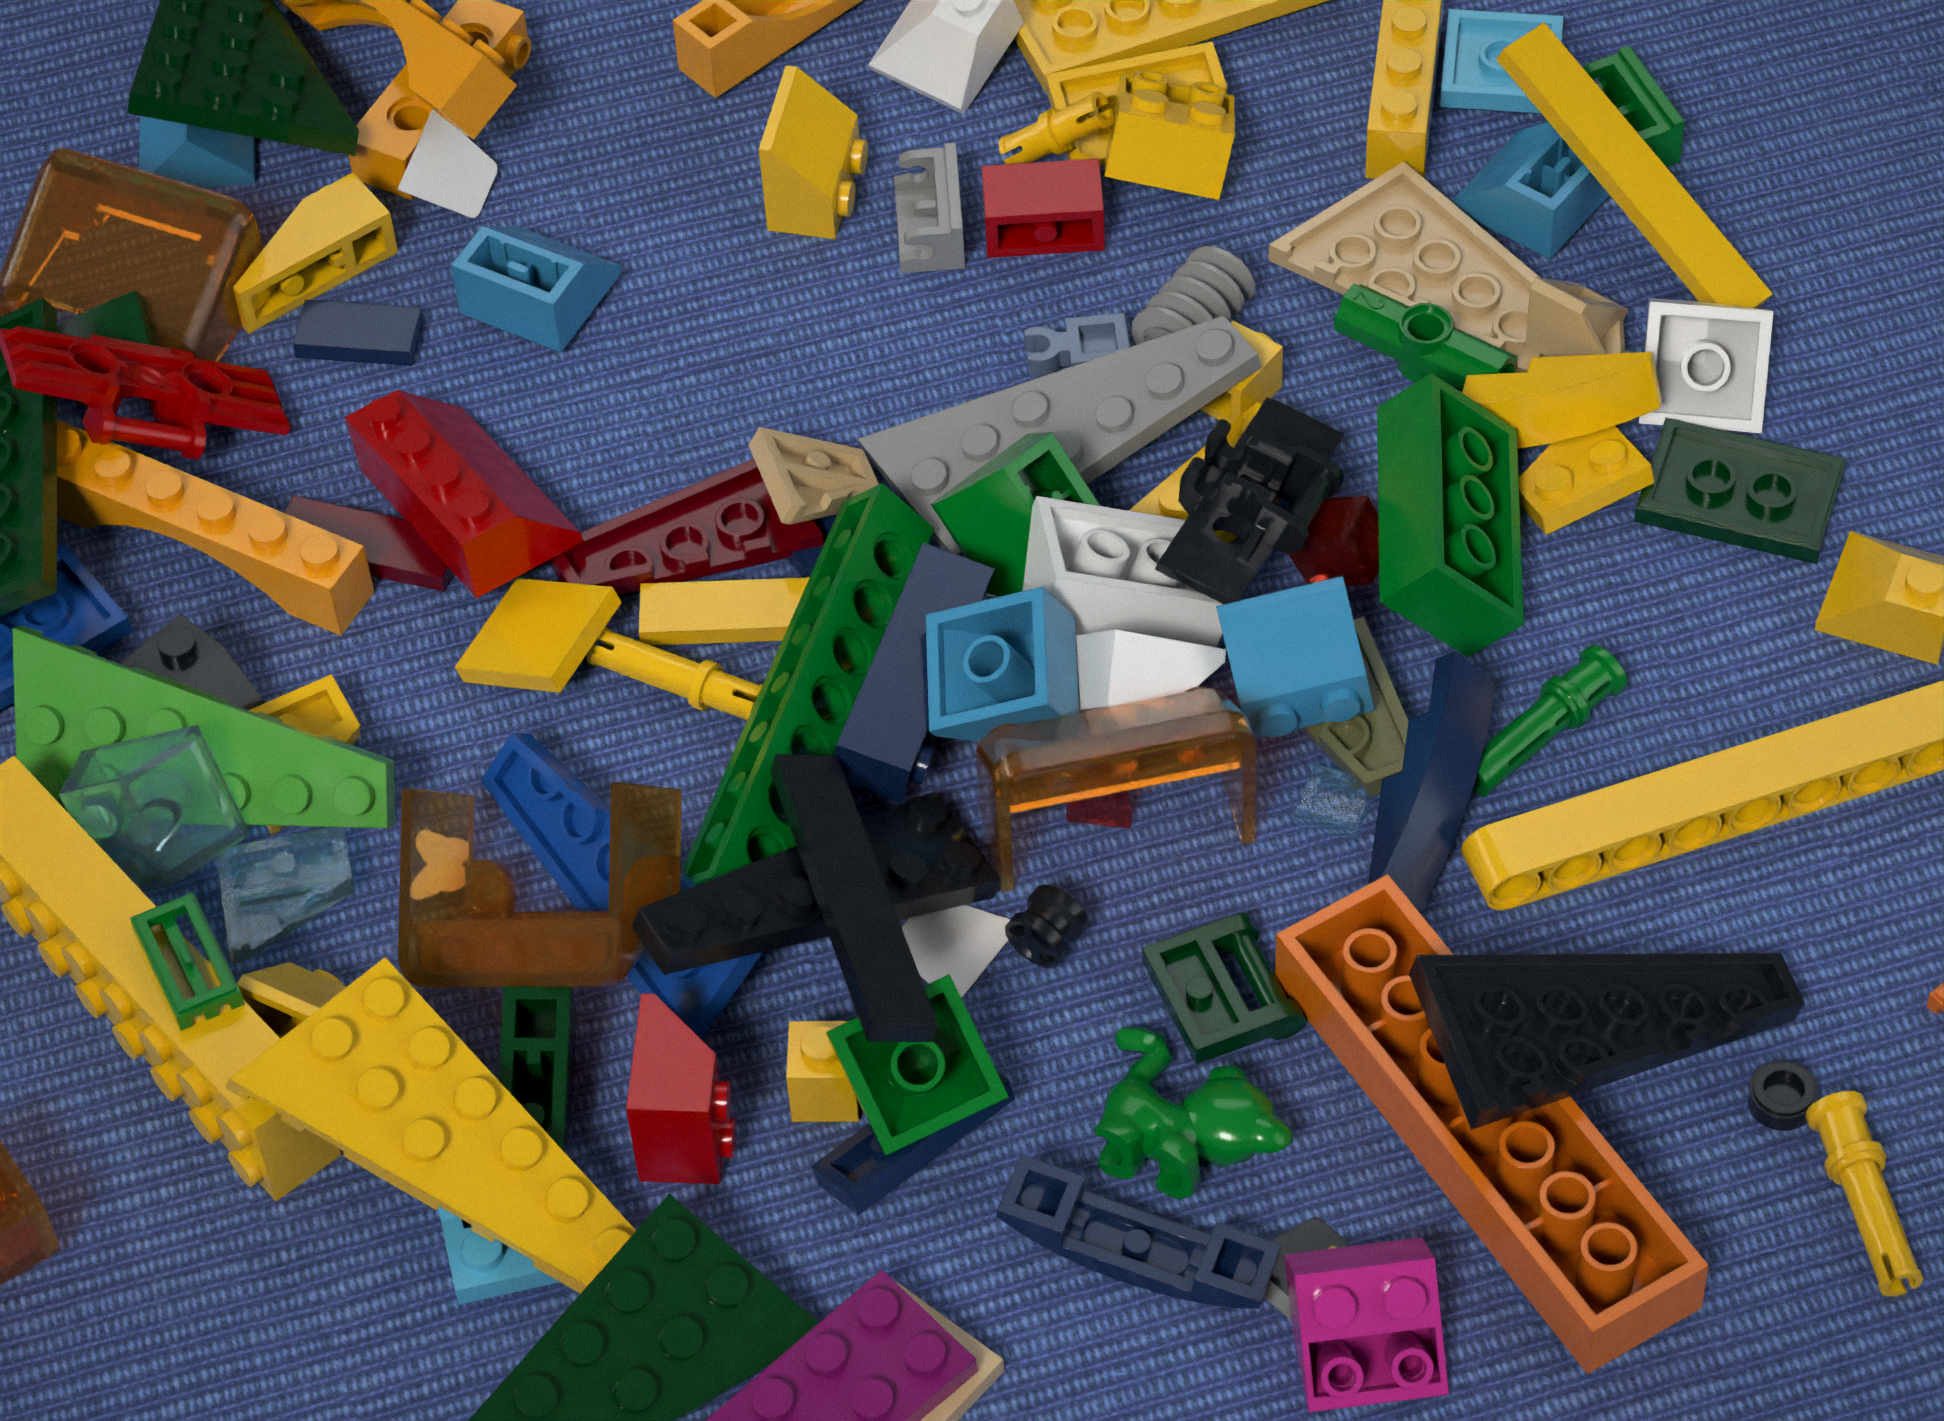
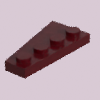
(687, 536)

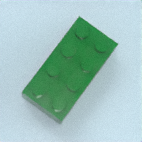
(1449, 516)

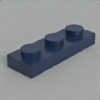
(861, 1173)

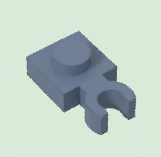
(1082, 341)

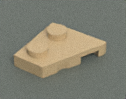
(808, 474)

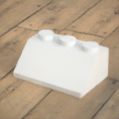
(1105, 572)

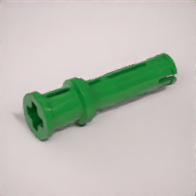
(1561, 705)

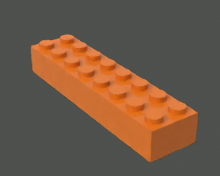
(1532, 1186)

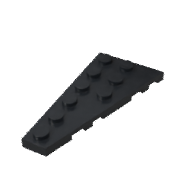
(1562, 1024)

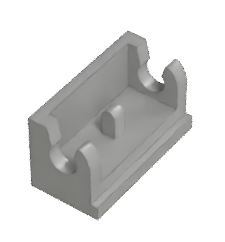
(929, 211)

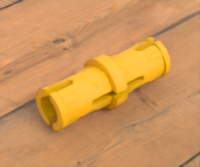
(1057, 130)

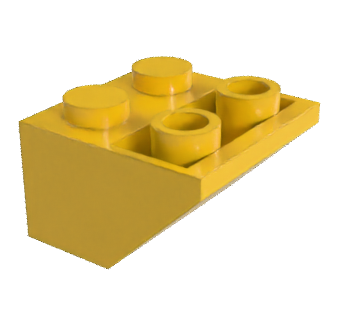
(1171, 134)

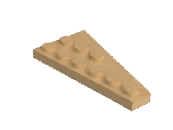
(1416, 249)

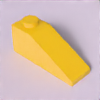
(316, 249)

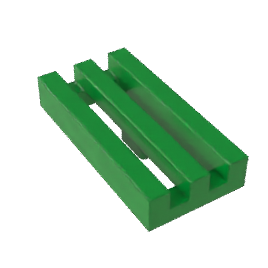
(205, 1000)

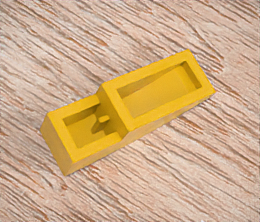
(1569, 395)

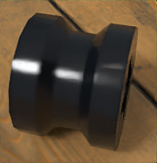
(1046, 926)

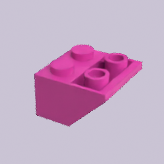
(1367, 1324)

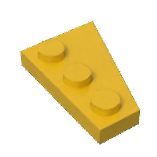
(1179, 65)

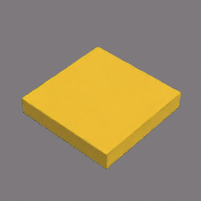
(538, 635)

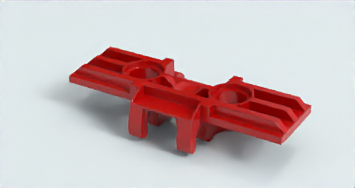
(107, 369)

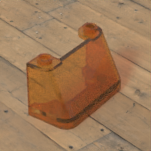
(115, 230)

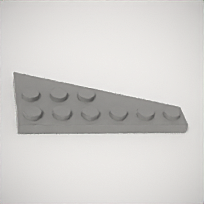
(1093, 408)

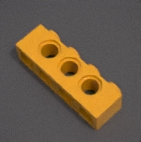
(398, 116)

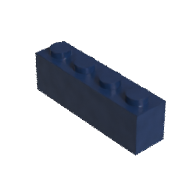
(889, 722)

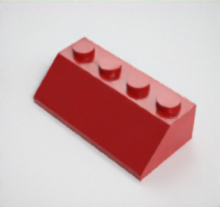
(458, 489)

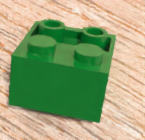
(993, 505)

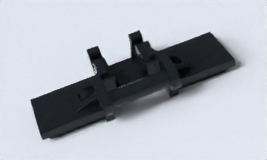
(1235, 491)

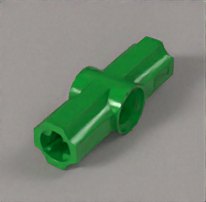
(1418, 338)

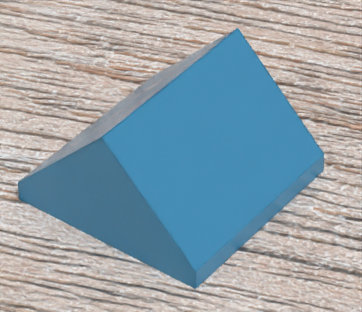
(196, 154)

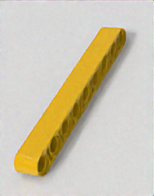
(1708, 799)

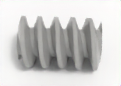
(1200, 290)

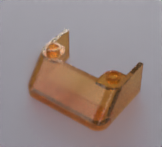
(1114, 753)
(461, 911)

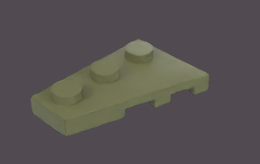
(1371, 742)

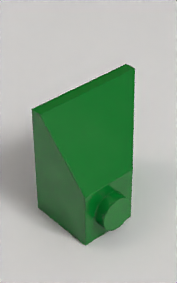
(920, 1086)

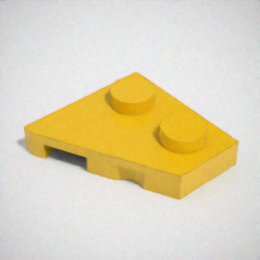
(1581, 477)

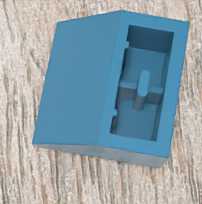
(1533, 191)
(530, 284)

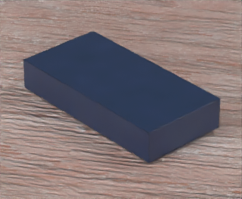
(358, 332)

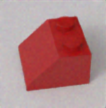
(677, 1101)

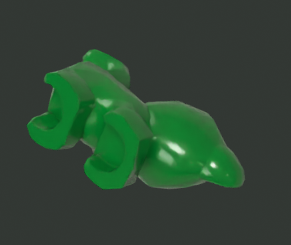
(1217, 1122)

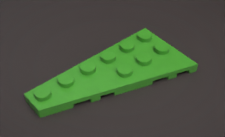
(274, 771)

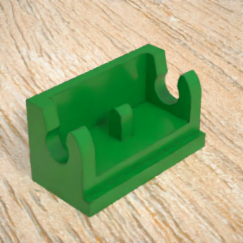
(1640, 102)

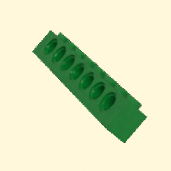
(811, 676)

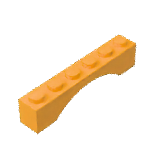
(734, 38)
(443, 69)
(288, 559)

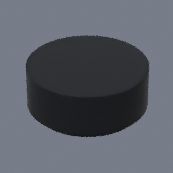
(1781, 1095)

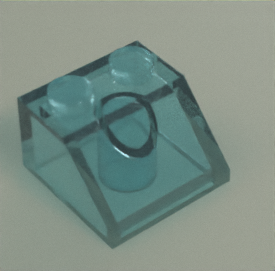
(155, 805)

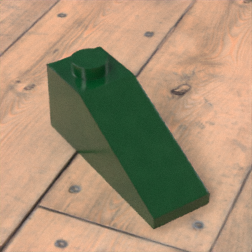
(540, 1054)

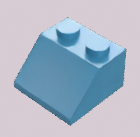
(1296, 658)
(1000, 664)

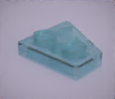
(281, 885)

